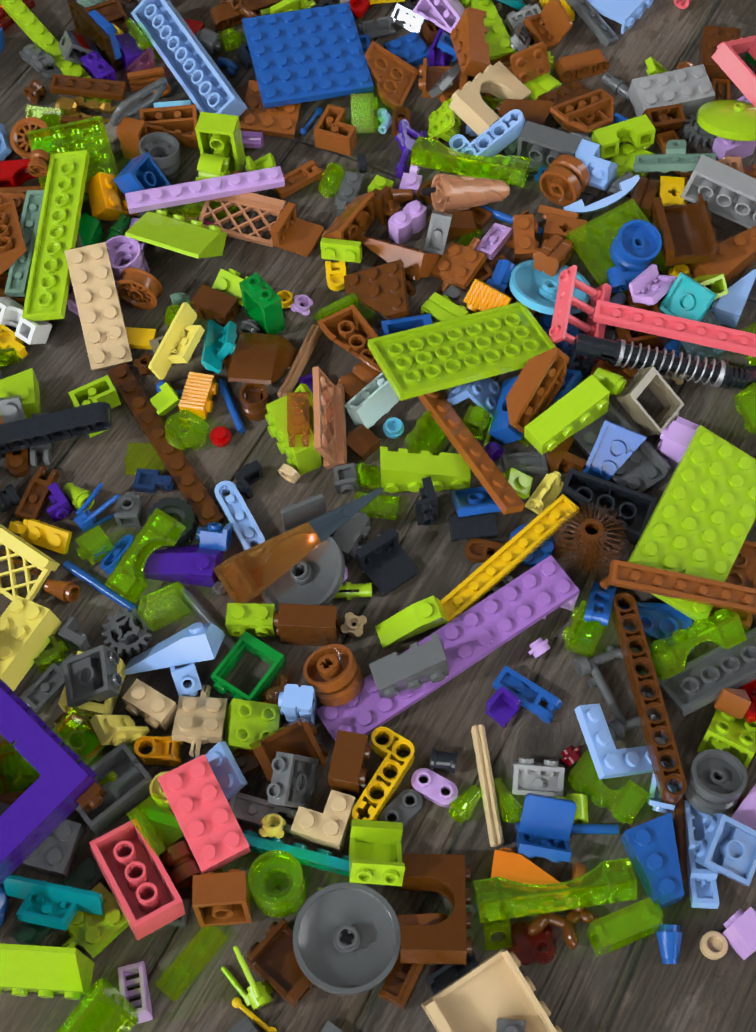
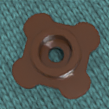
(139, 363)

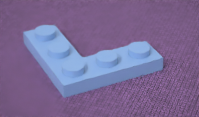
(606, 758)

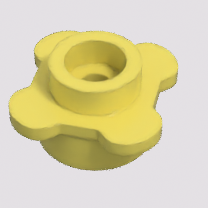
(272, 826)

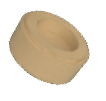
(289, 473)
(713, 945)

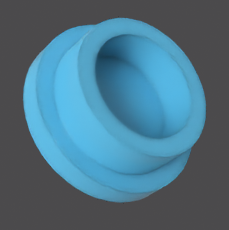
(393, 428)

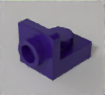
(61, 506)

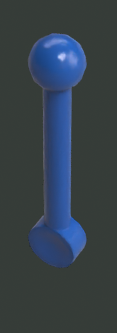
(318, 111)

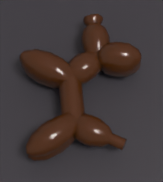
(566, 923)

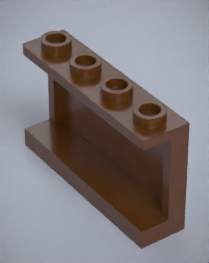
(685, 232)

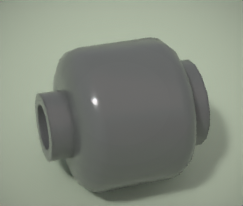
(210, 40)

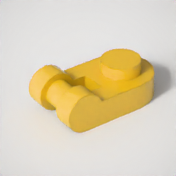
(335, 275)

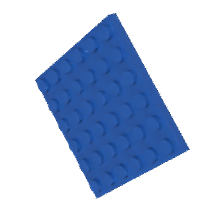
(307, 55)

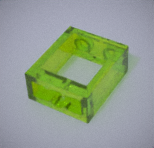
(624, 926)

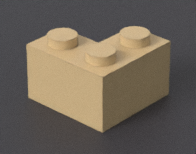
(325, 828)

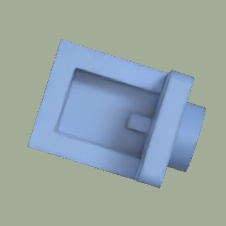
(655, 798)

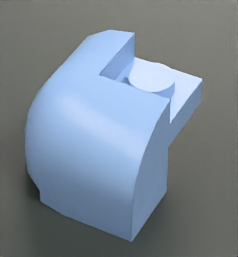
(601, 171)

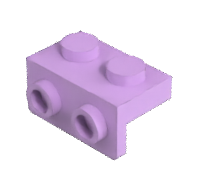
(650, 286)

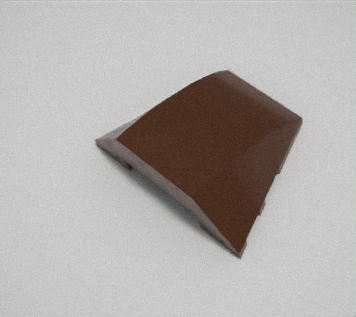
(259, 358)

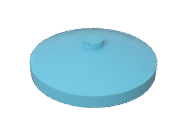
(540, 290)

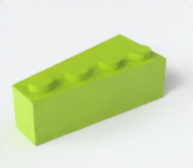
(27, 387)

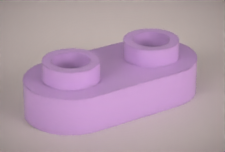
(434, 786)

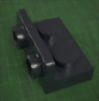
(427, 507)

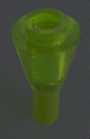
(509, 805)

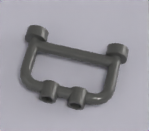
(586, 666)

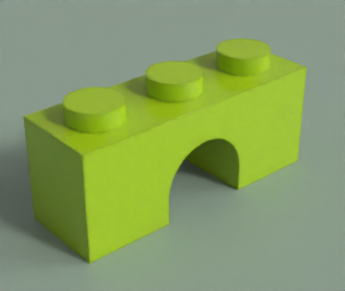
(636, 131)

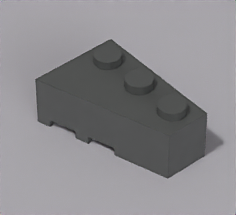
(410, 669)

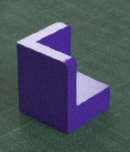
(502, 706)

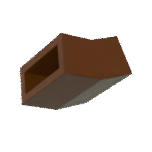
(362, 442)

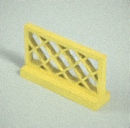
(29, 554)

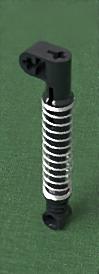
(622, 353)

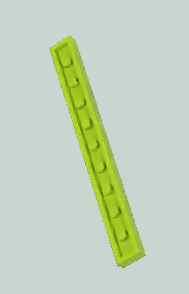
(44, 40)

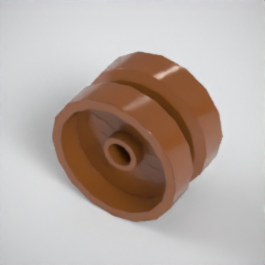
(564, 180)
(333, 675)

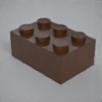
(710, 39)

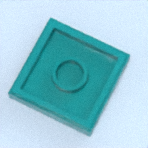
(687, 299)

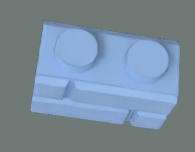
(298, 703)

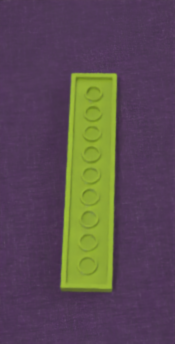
(56, 232)

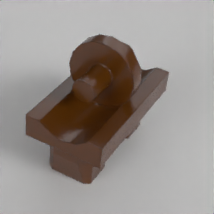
(384, 205)

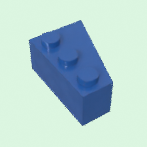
(656, 859)

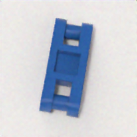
(600, 604)

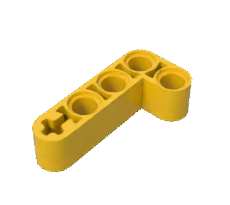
(379, 781)

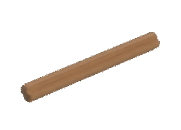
(300, 361)

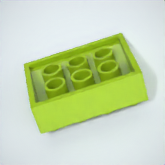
(179, 234)
(44, 971)

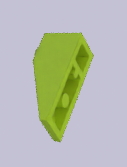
(411, 621)

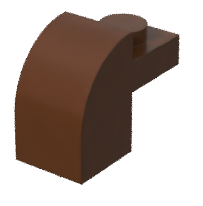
(562, 459)

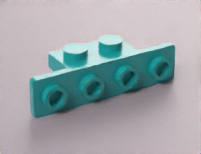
(217, 344)
(51, 903)

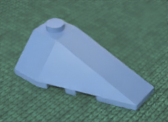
(190, 645)

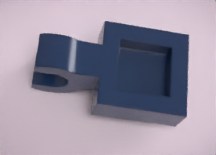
(149, 480)

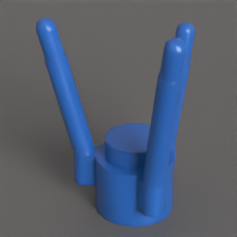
(87, 519)

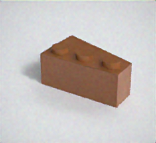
(470, 43)

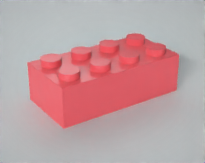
(204, 814)
(137, 879)

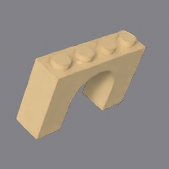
(494, 80)

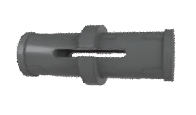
(618, 86)

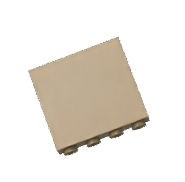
(487, 994)

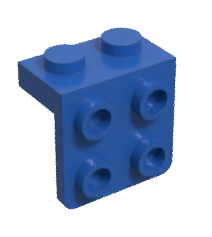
(546, 827)

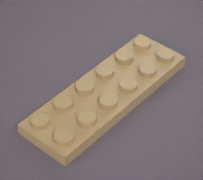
(98, 306)

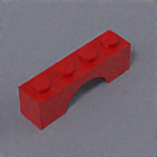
(14, 172)

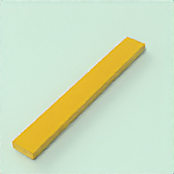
(507, 558)

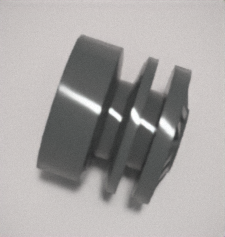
(165, 152)

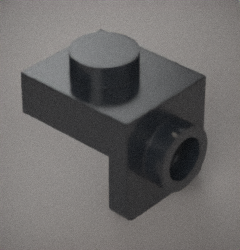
(247, 476)

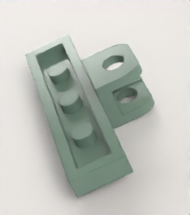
(673, 160)

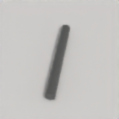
(205, 615)

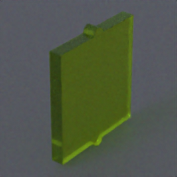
(143, 457)

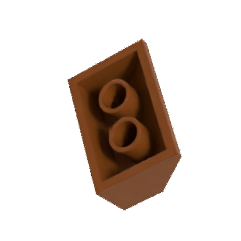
(354, 219)

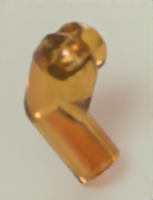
(272, 694)

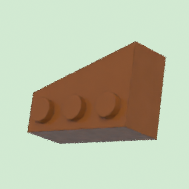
(174, 120)

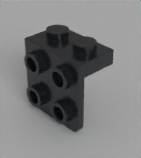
(385, 562)

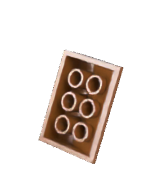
(11, 236)

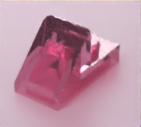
(143, 62)

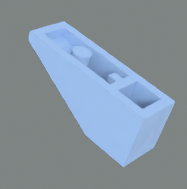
(730, 306)

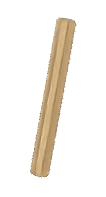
(487, 786)

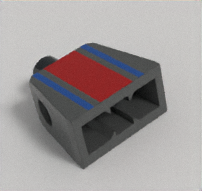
(74, 47)

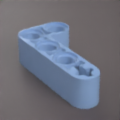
(510, 128)

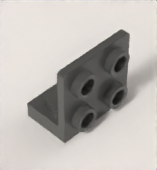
(302, 512)

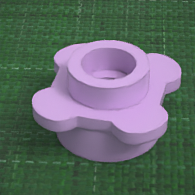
(304, 300)

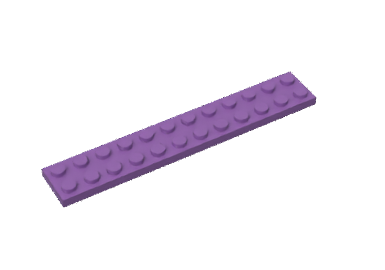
(464, 644)

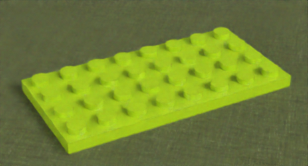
(459, 350)
(701, 516)

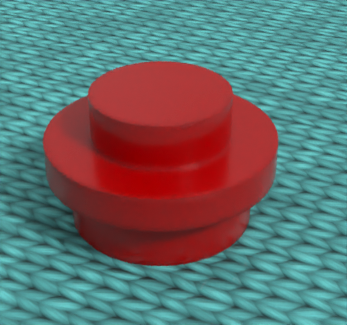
(220, 436)

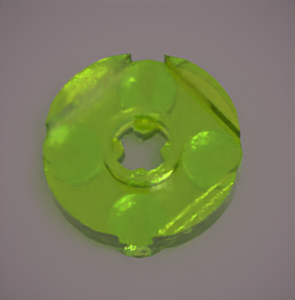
(188, 421)

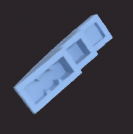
(700, 879)

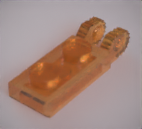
(298, 417)

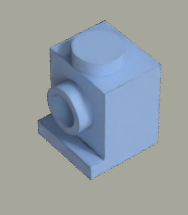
(183, 672)

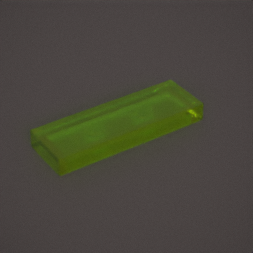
(191, 962)

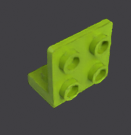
(249, 722)
(731, 736)

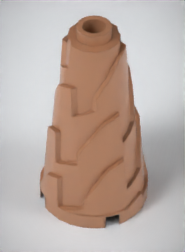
(464, 192)

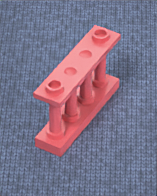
(563, 303)

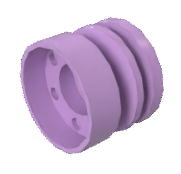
(124, 254)

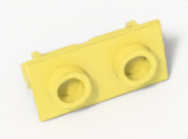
(545, 493)

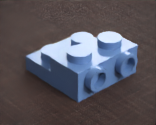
(728, 848)

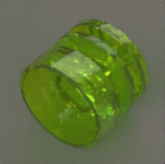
(275, 869)

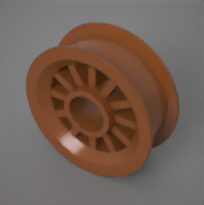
(19, 138)
(139, 288)

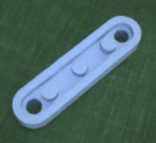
(238, 514)

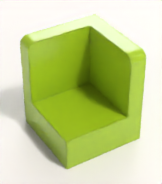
(165, 400)

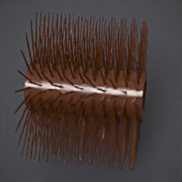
(590, 541)

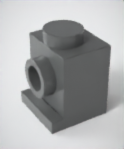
(129, 510)

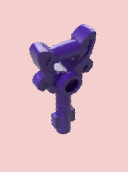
(406, 144)

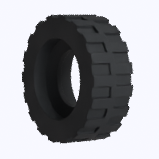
(184, 510)

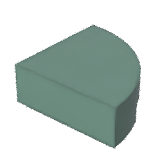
(179, 298)

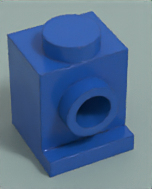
(215, 536)

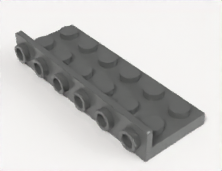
(641, 470)

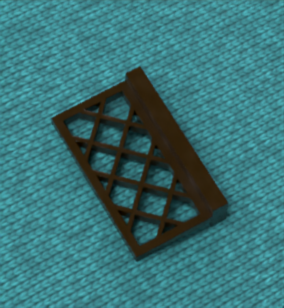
(89, 28)

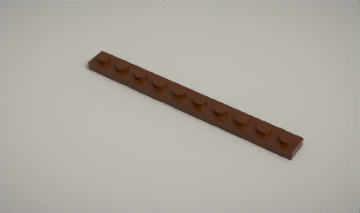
(171, 457)

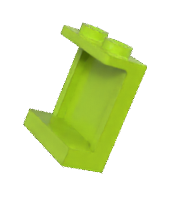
(376, 852)

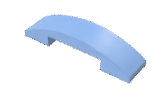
(625, 187)

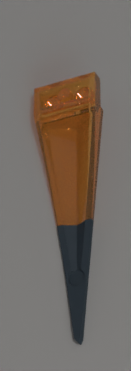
(259, 567)

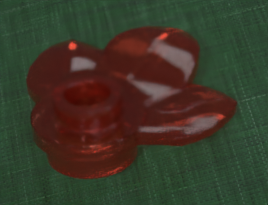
(527, 946)

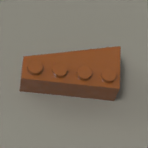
(734, 256)

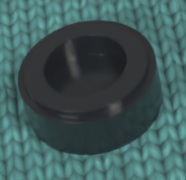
(362, 164)

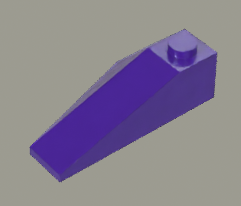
(184, 564)

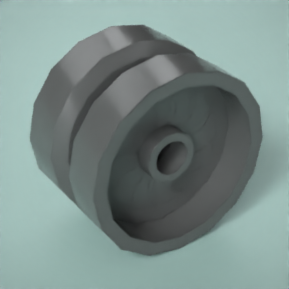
(715, 782)

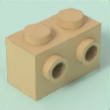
(151, 705)

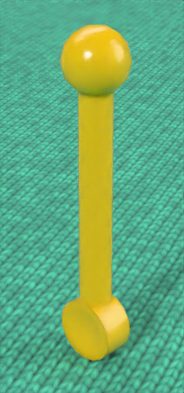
(237, 1003)

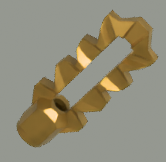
(72, 107)

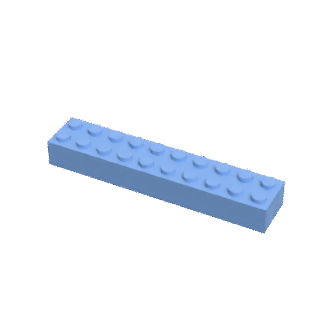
(187, 58)

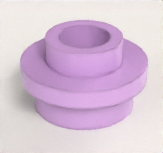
(539, 647)

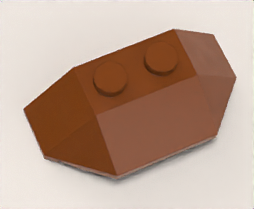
(585, 112)
(536, 387)

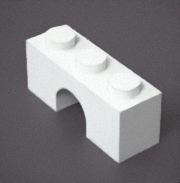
(27, 330)

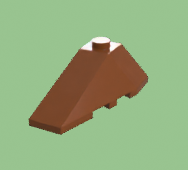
(416, 261)
(351, 333)

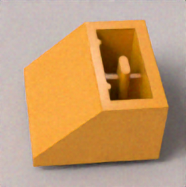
(106, 198)

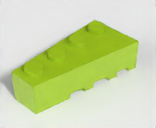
(497, 34)
(568, 415)
(405, 470)

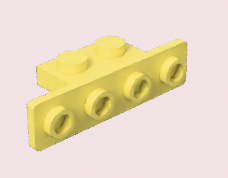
(178, 342)

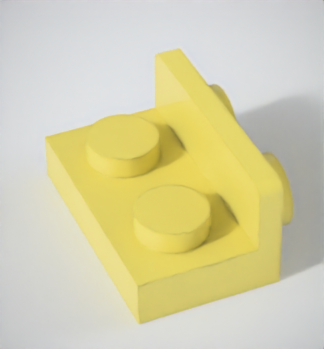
(117, 729)

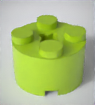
(212, 166)

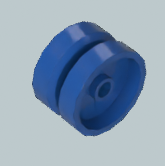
(636, 245)

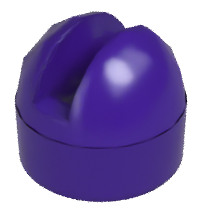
(494, 450)

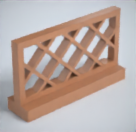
(249, 201)
(329, 419)

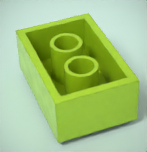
(222, 137)
(299, 457)

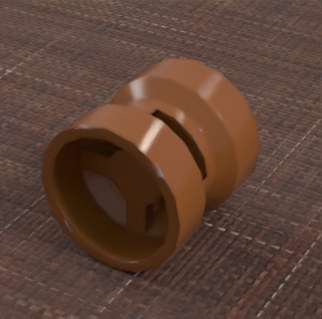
(38, 163)

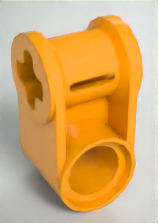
(163, 751)

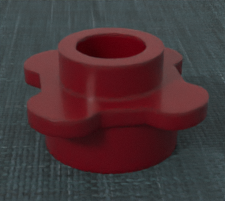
(571, 755)

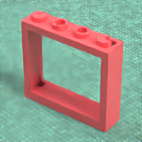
(735, 68)

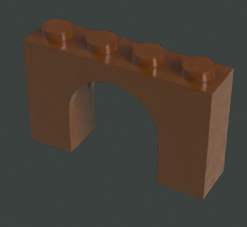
(446, 940)

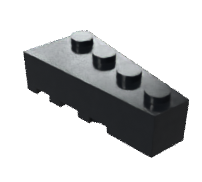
(632, 505)

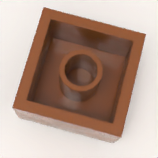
(222, 898)

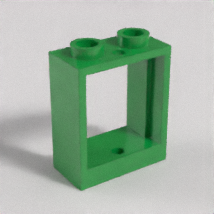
(262, 305)
(258, 648)

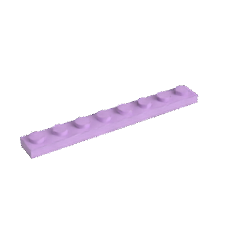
(204, 189)

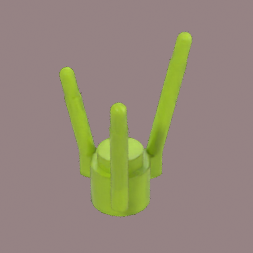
(258, 994)

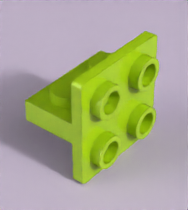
(444, 122)

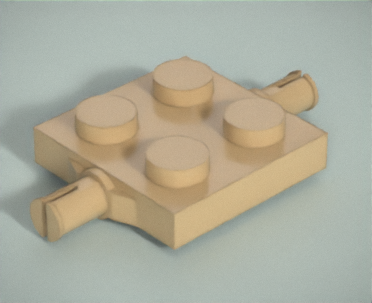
(200, 720)

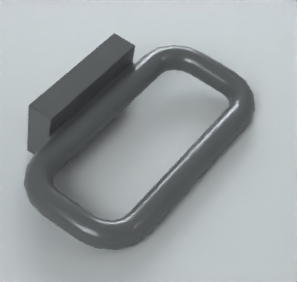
(132, 104)

